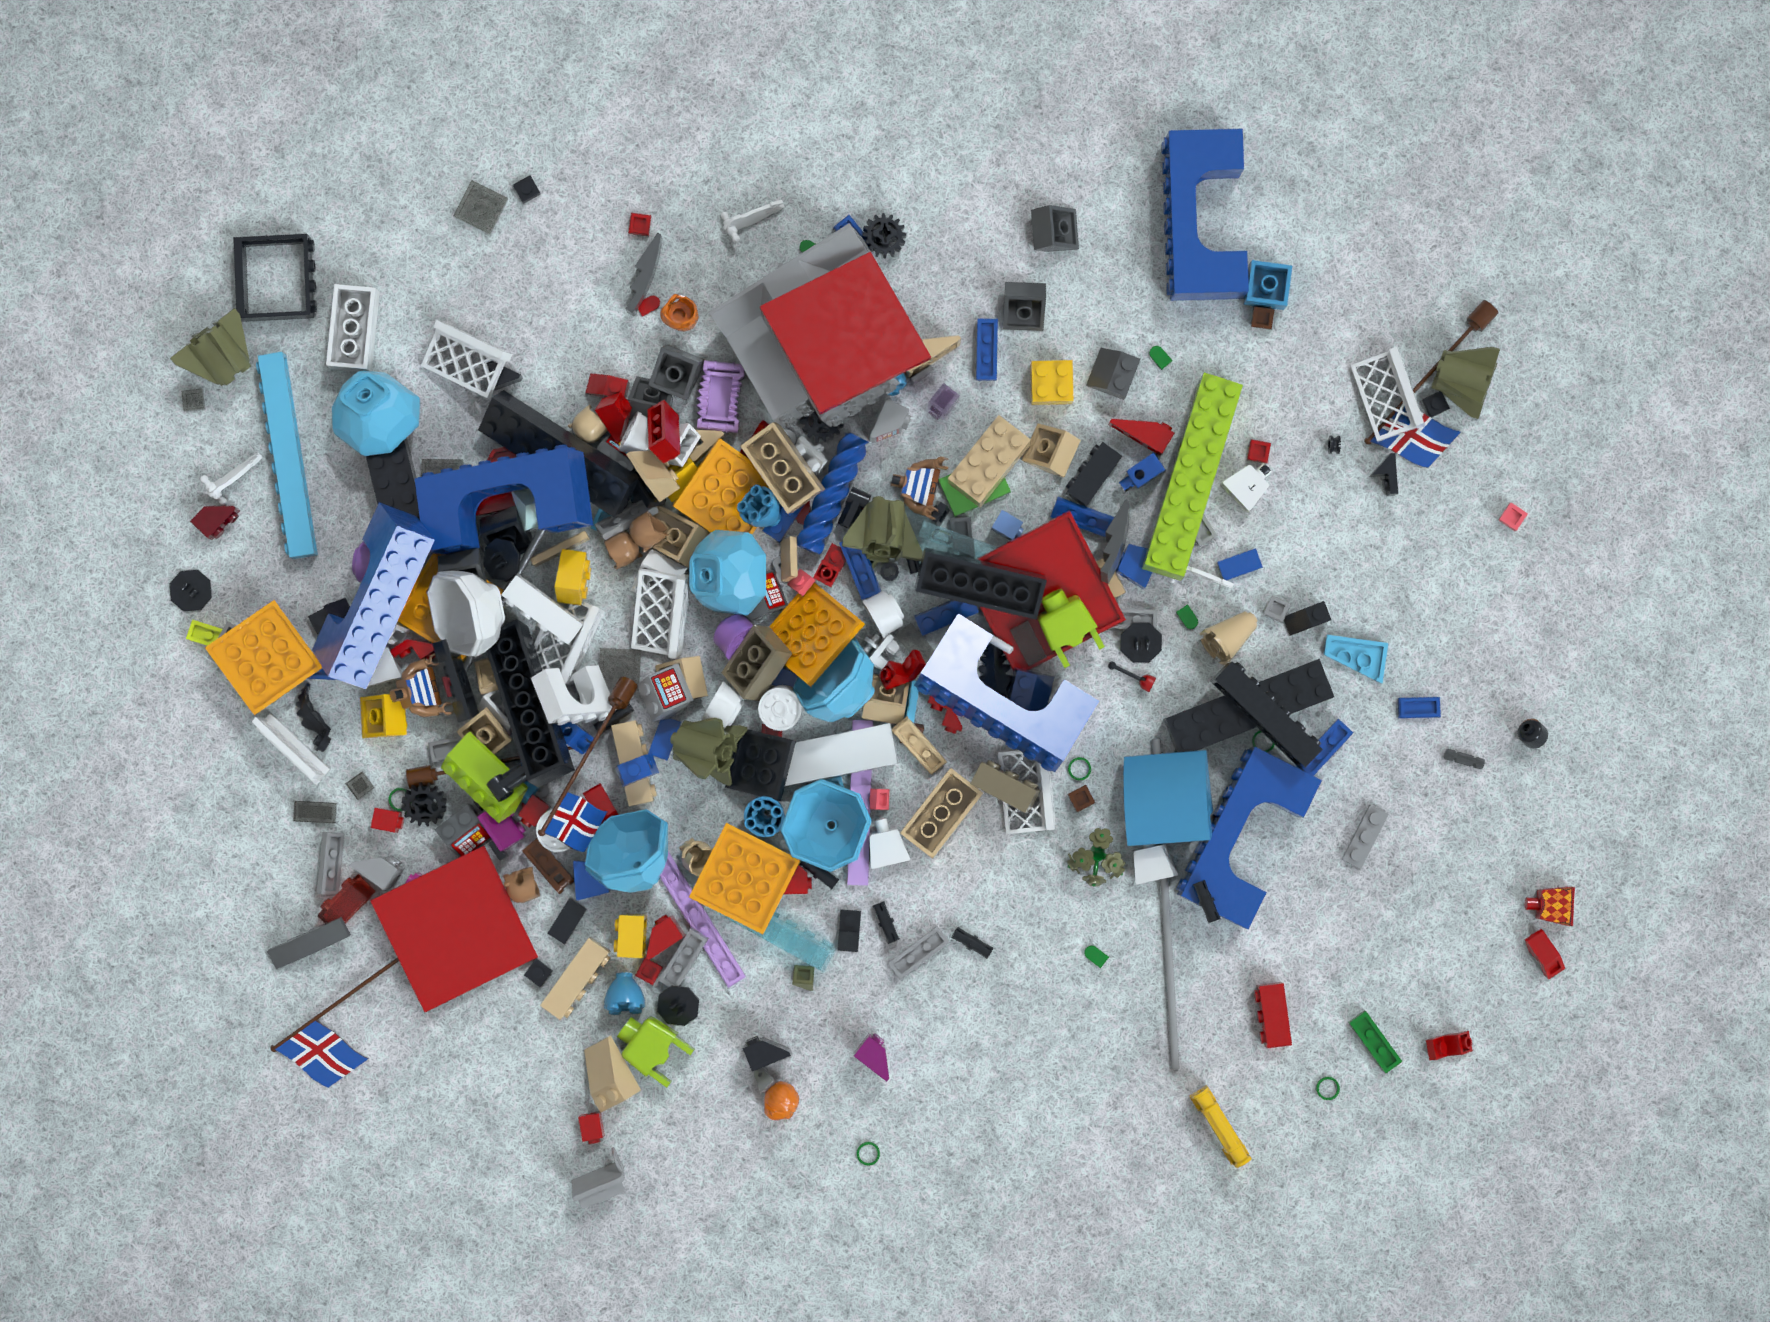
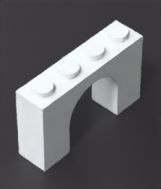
(562, 707)

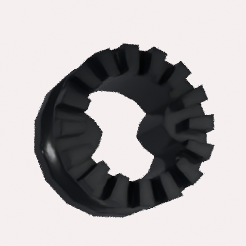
(1333, 444)
(891, 577)

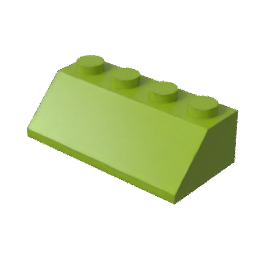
(472, 768)

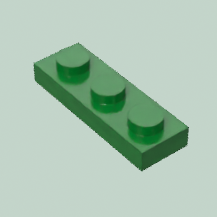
(1375, 1041)

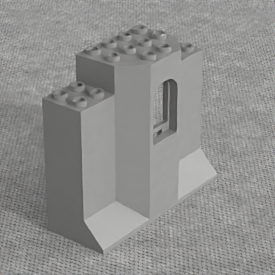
(760, 350)

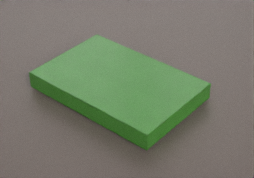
(960, 504)

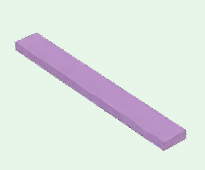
(861, 784)
(700, 921)

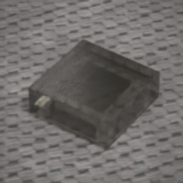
(193, 400)
(360, 785)

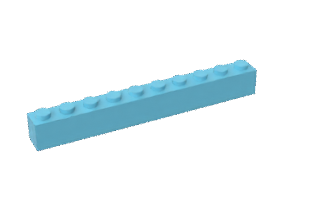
(287, 455)

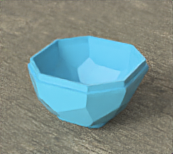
(374, 413)
(728, 572)
(842, 686)
(808, 829)
(628, 851)

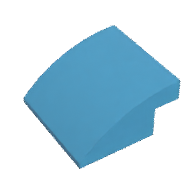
(1167, 798)

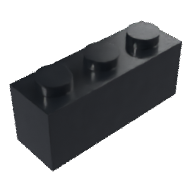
(1093, 474)

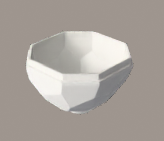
(465, 611)

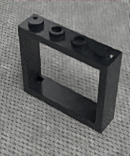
(241, 281)

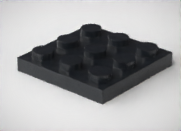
(761, 764)

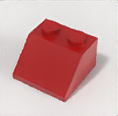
(664, 935)

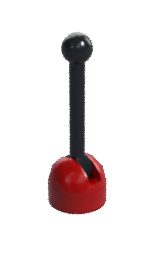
(1146, 681)

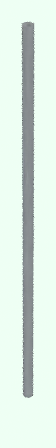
(1168, 950)

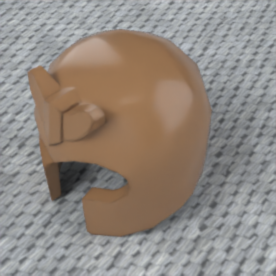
(647, 531)
(622, 549)
(521, 885)

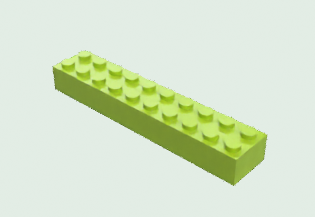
(1192, 476)

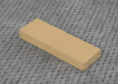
(556, 550)
(919, 745)

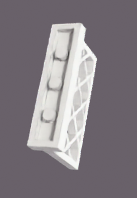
(473, 343)
(1402, 384)
(677, 617)
(578, 648)
(292, 747)
(1046, 797)

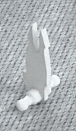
(745, 220)
(214, 488)
(1202, 574)

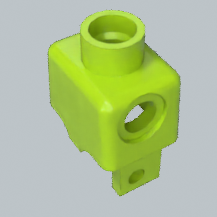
(1066, 622)
(649, 1046)

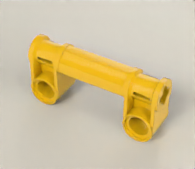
(1209, 1107)

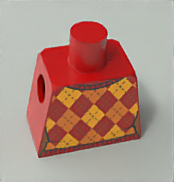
(1553, 905)

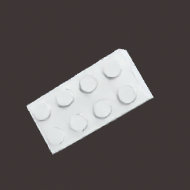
(352, 328)

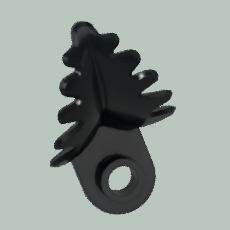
(994, 670)
(312, 720)

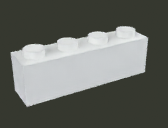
(543, 609)

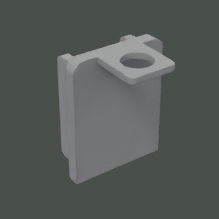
(599, 1184)

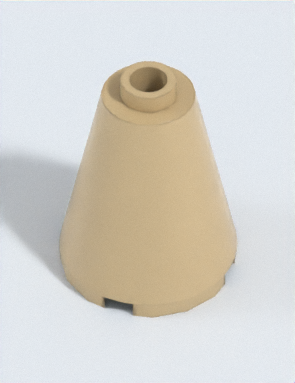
(1228, 636)

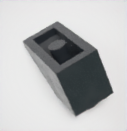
(1307, 618)

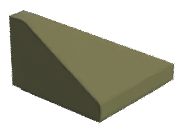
(803, 977)

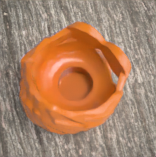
(680, 314)
(781, 1101)

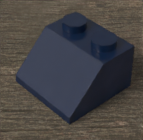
(1030, 689)

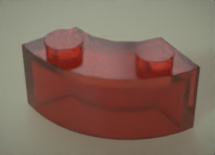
(347, 901)

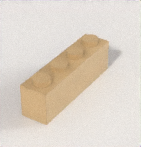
(628, 747)
(575, 978)

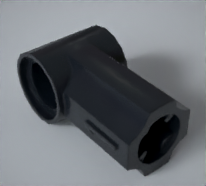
(855, 504)
(503, 785)

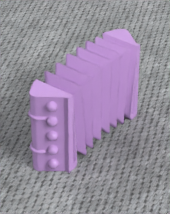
(719, 396)

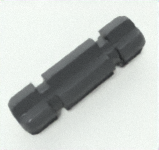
(1463, 758)

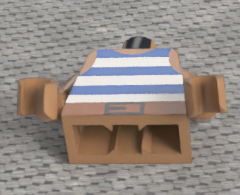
(920, 485)
(419, 690)

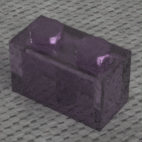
(943, 402)

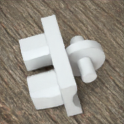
(812, 454)
(886, 643)

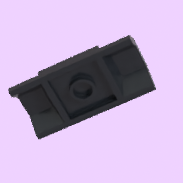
(465, 706)

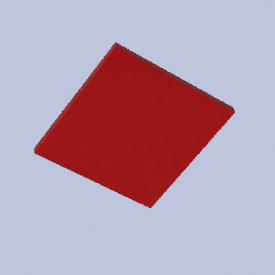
(845, 332)
(1066, 561)
(454, 928)

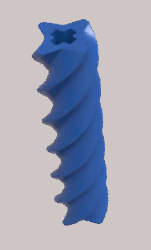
(827, 504)

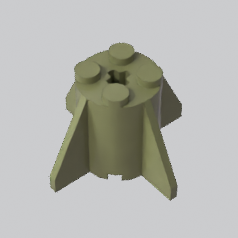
(217, 351)
(1466, 377)
(883, 532)
(707, 747)

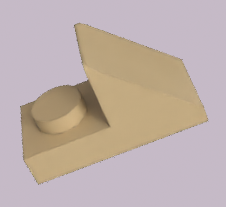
(708, 438)

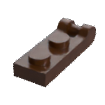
(548, 865)

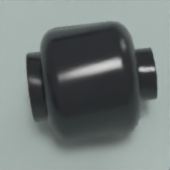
(1532, 733)

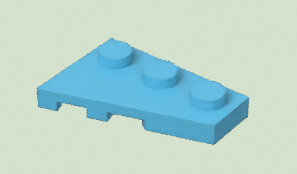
(1358, 654)

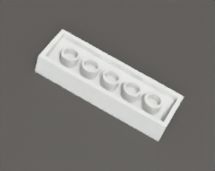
(842, 754)

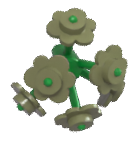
(1086, 858)

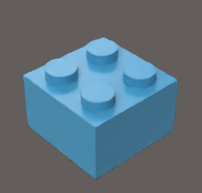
(1268, 285)

